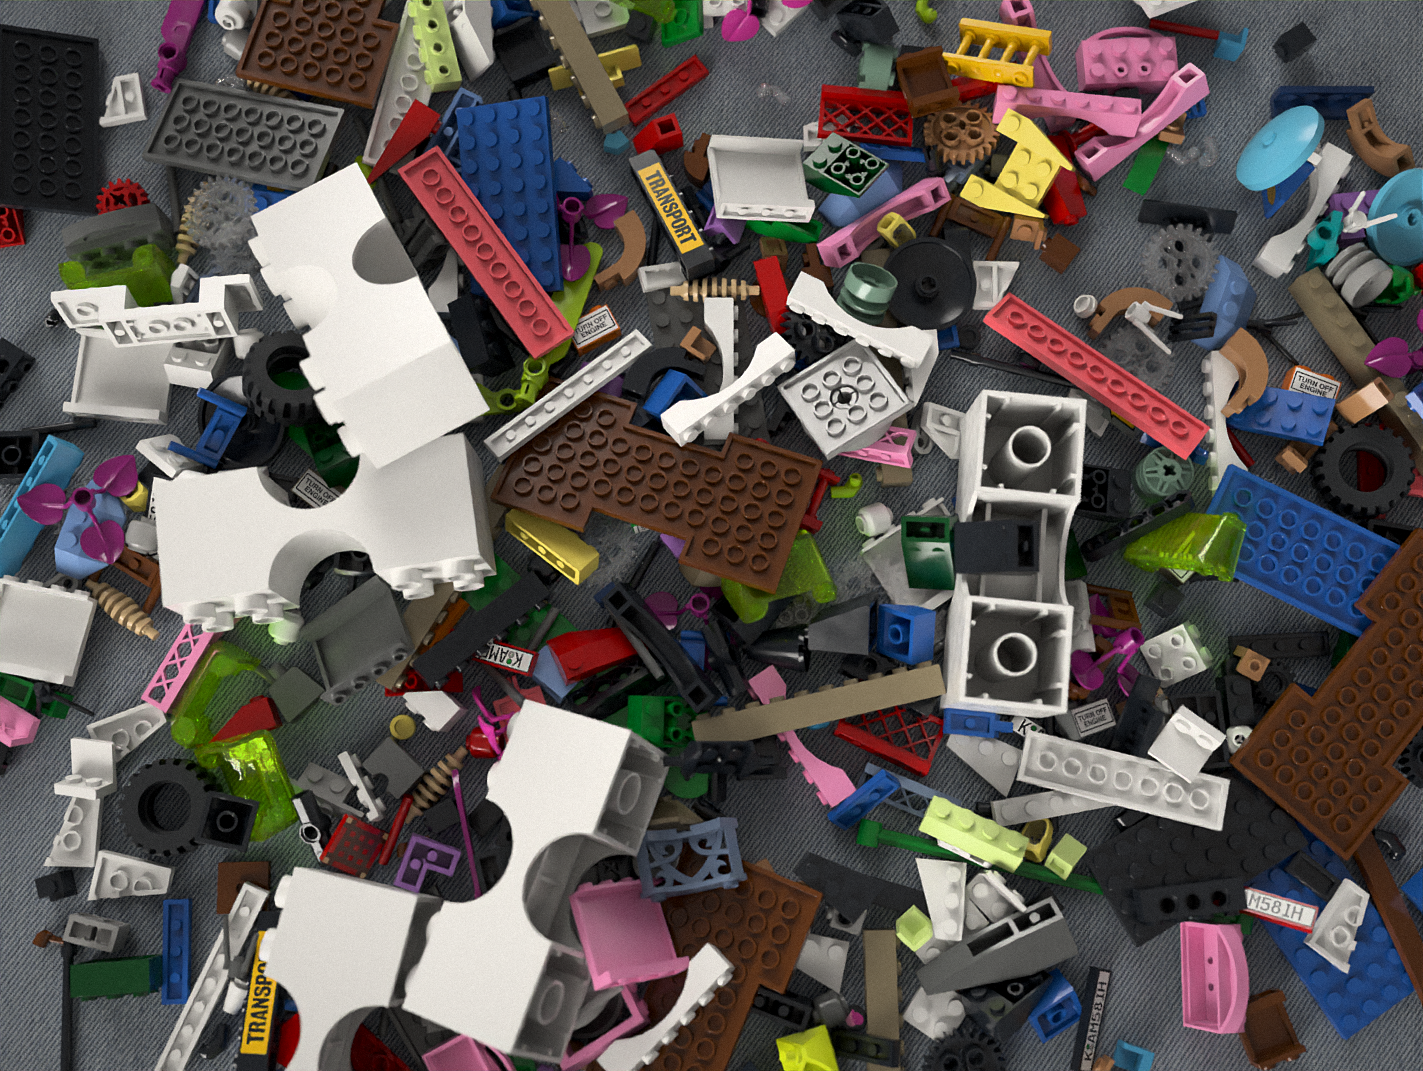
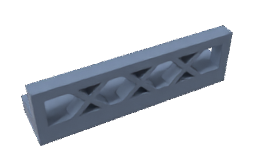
(909, 785)

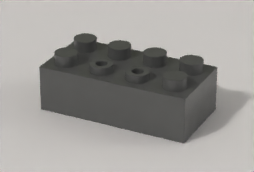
(115, 235)

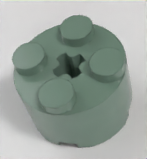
(876, 66)

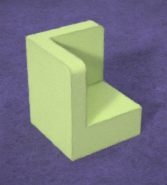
(1065, 856)
(914, 928)

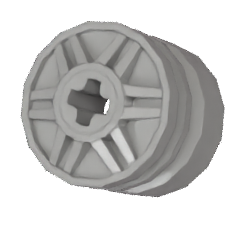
(1358, 275)

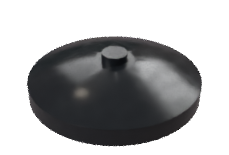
(933, 284)
(255, 438)

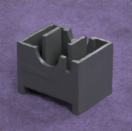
(398, 765)

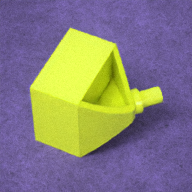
(808, 1051)

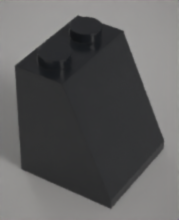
(845, 626)

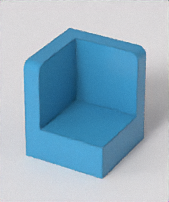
(1229, 45)
(1132, 1056)

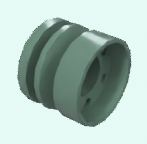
(867, 292)
(1149, 475)

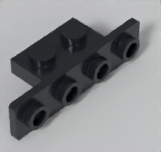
(1170, 213)
(1138, 719)

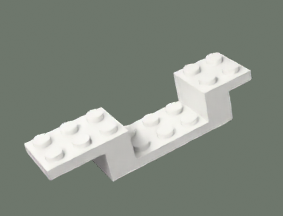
(135, 326)

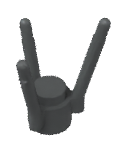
(240, 965)

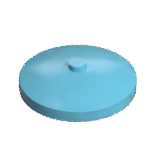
(1280, 148)
(1401, 238)

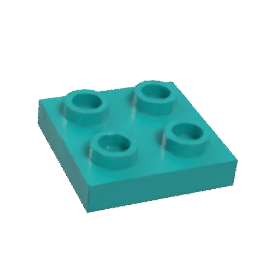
(1323, 240)

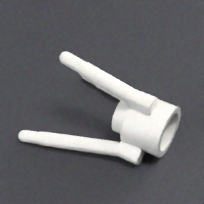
(1357, 220)
(1140, 316)

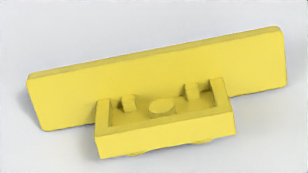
(612, 61)

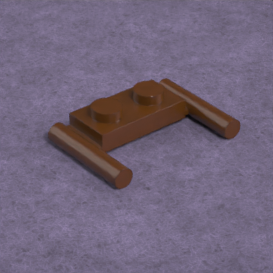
(976, 219)
(143, 569)
(1120, 607)

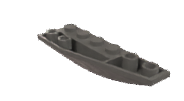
(1002, 951)

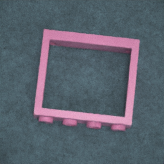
(639, 1020)

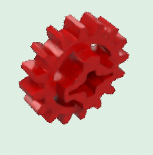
(127, 193)

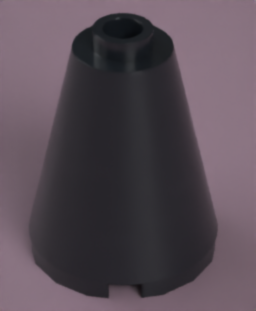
(782, 648)

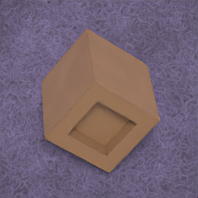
(697, 346)

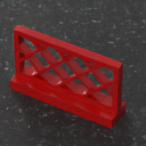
(865, 101)
(887, 750)

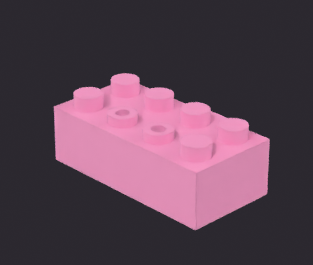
(1102, 59)
(1213, 976)
(464, 1054)

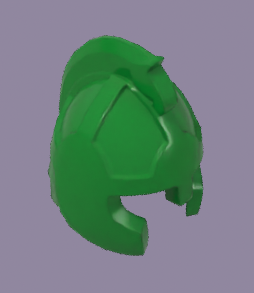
(1400, 287)

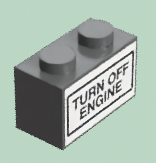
(1086, 719)

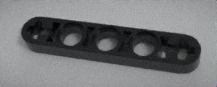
(1102, 543)

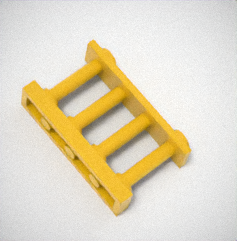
(1001, 36)

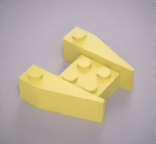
(1026, 174)

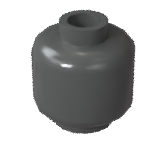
(829, 1009)

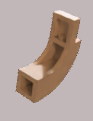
(1373, 145)
(625, 269)
(1118, 303)
(1252, 368)
(1364, 401)
(1295, 454)

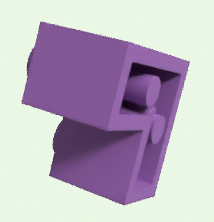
(1342, 203)
(421, 855)

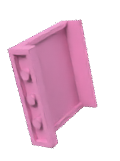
(623, 934)

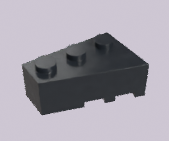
(1209, 708)

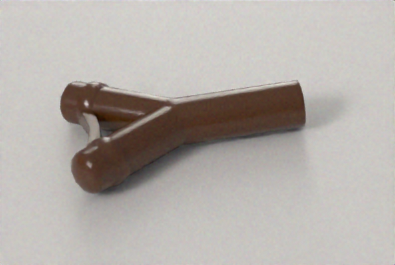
(1085, 185)

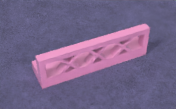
(886, 451)
(186, 671)
(16, 724)

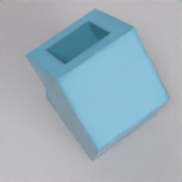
(615, 143)

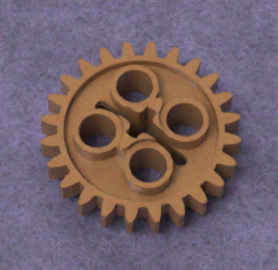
(962, 132)

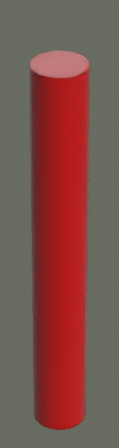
(1183, 29)
(1239, 449)
(395, 829)

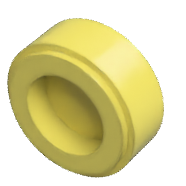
(402, 727)

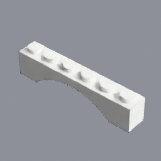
(1279, 250)
(447, 285)
(719, 324)
(905, 343)
(1219, 381)
(692, 417)
(705, 974)

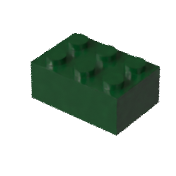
(116, 977)

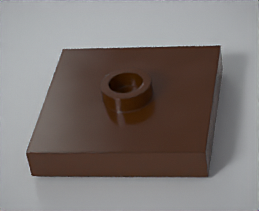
(232, 878)

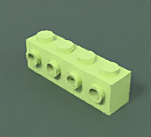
(436, 45)
(974, 834)

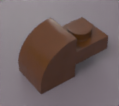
(695, 162)
(813, 268)

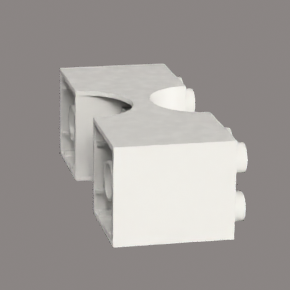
(373, 327)
(242, 550)
(1007, 632)
(342, 955)
(511, 960)

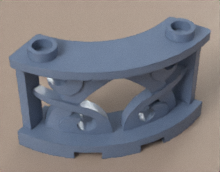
(709, 830)

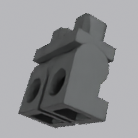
(423, 240)

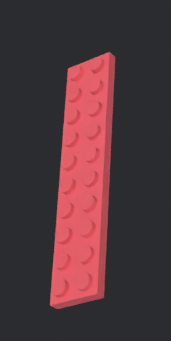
(486, 253)
(1097, 375)

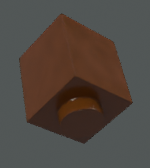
(1058, 252)

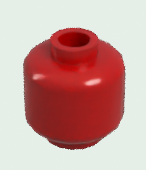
(479, 745)

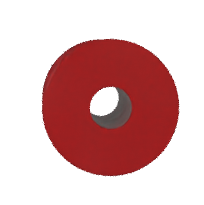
(1081, 136)

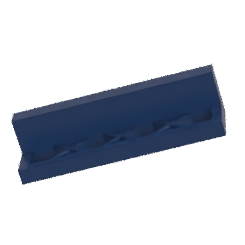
(1327, 100)

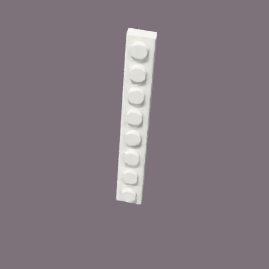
(567, 395)
(212, 980)

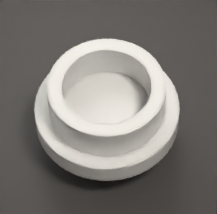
(1085, 306)

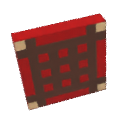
(354, 846)

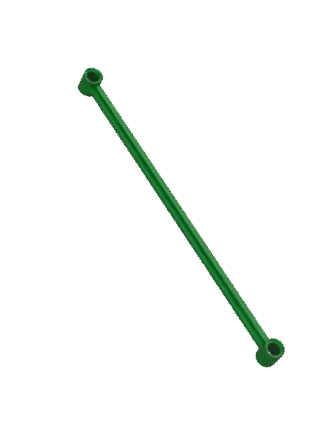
(871, 834)

